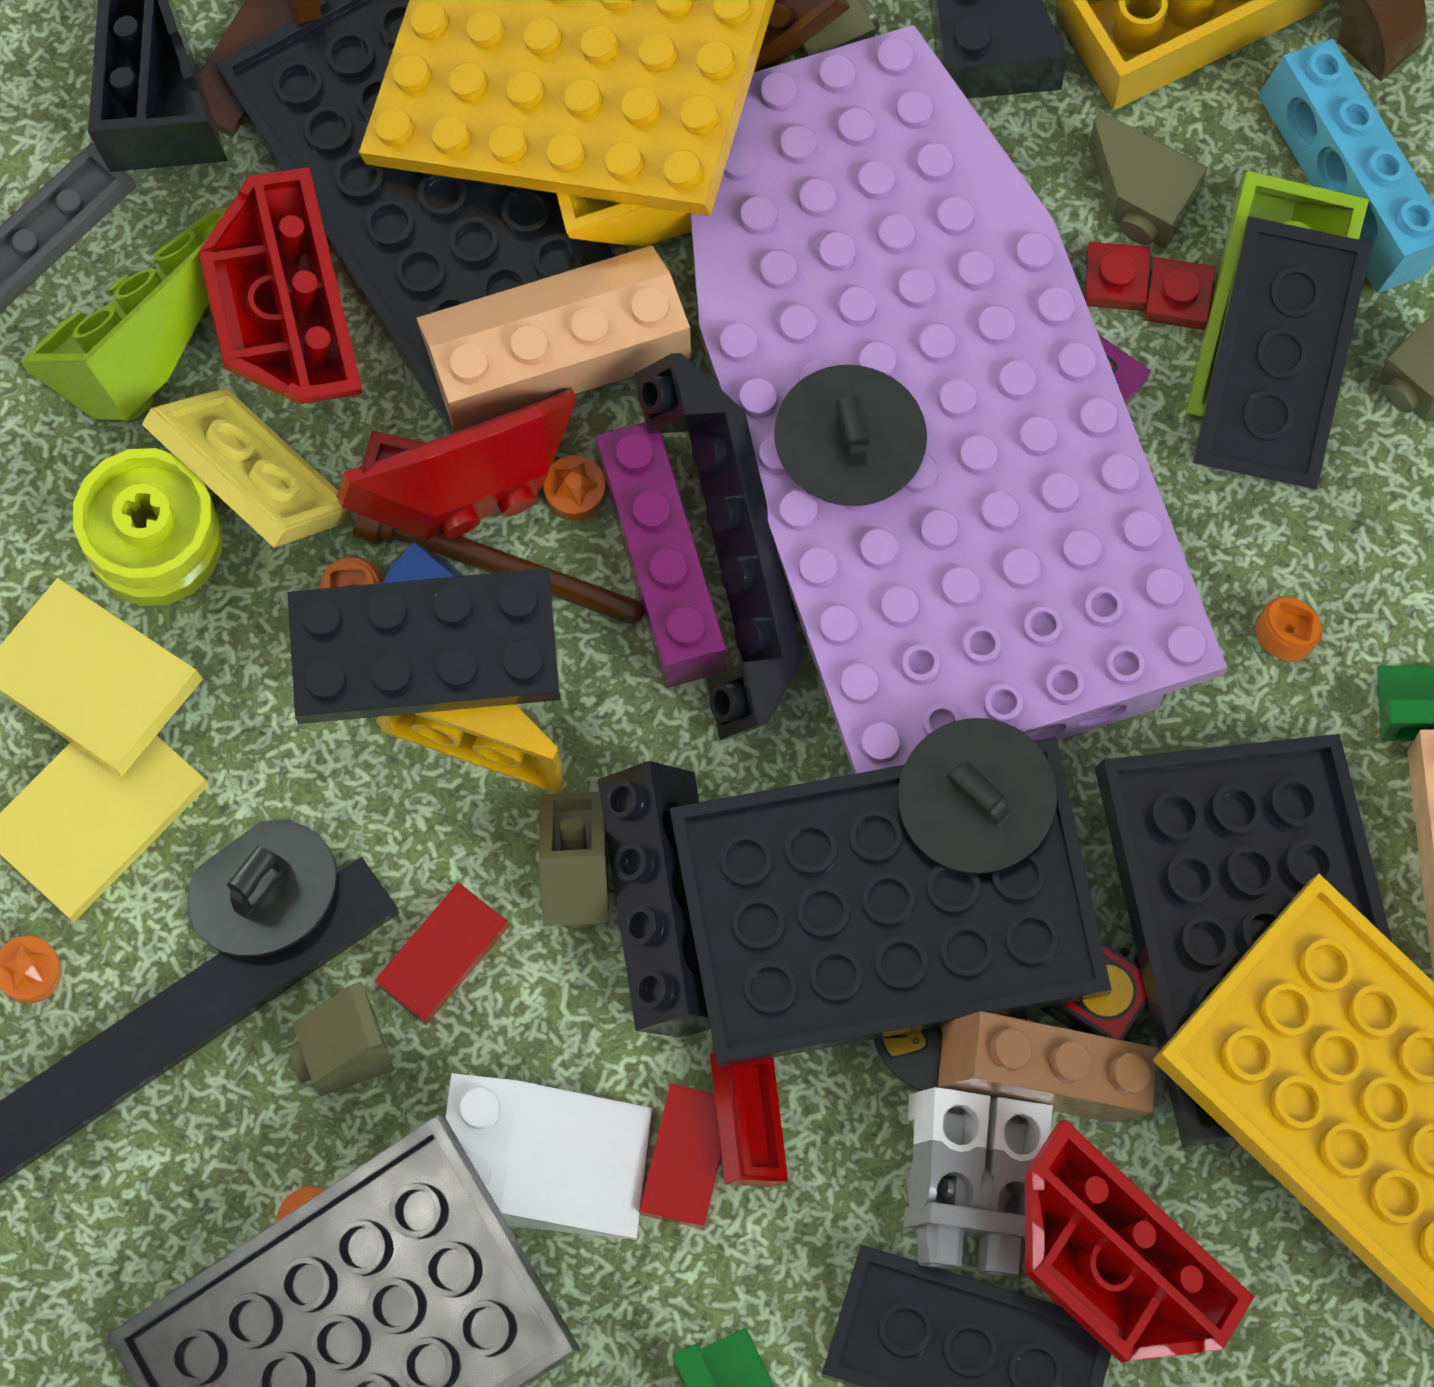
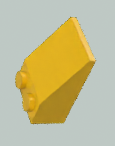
(488, 737)

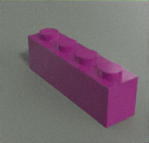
(661, 555)

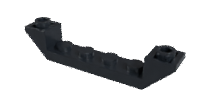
(685, 400)

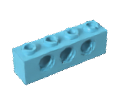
(1352, 152)

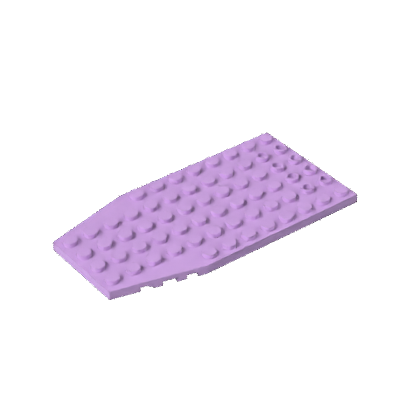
(1032, 544)

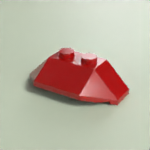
(278, 292)
(464, 474)
(1121, 1258)

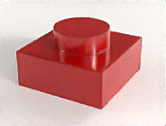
(1117, 276)
(1179, 293)

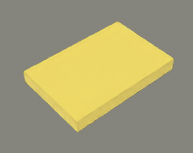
(247, 466)
(92, 677)
(87, 824)

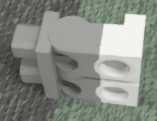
(972, 1176)

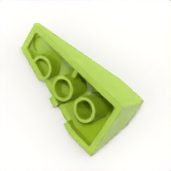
(1279, 202)
(131, 345)

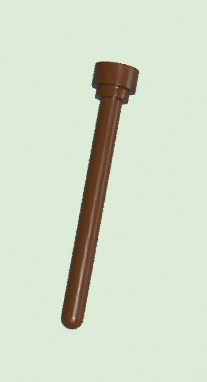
(497, 561)

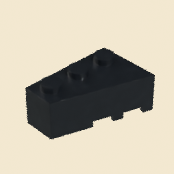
(148, 91)

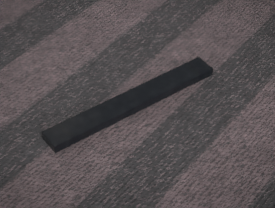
(178, 1025)

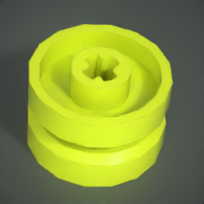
(147, 527)

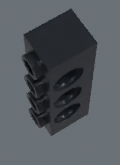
(652, 897)

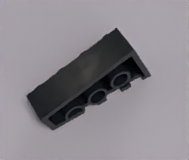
(998, 46)

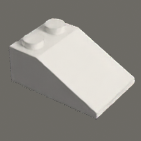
(553, 1154)

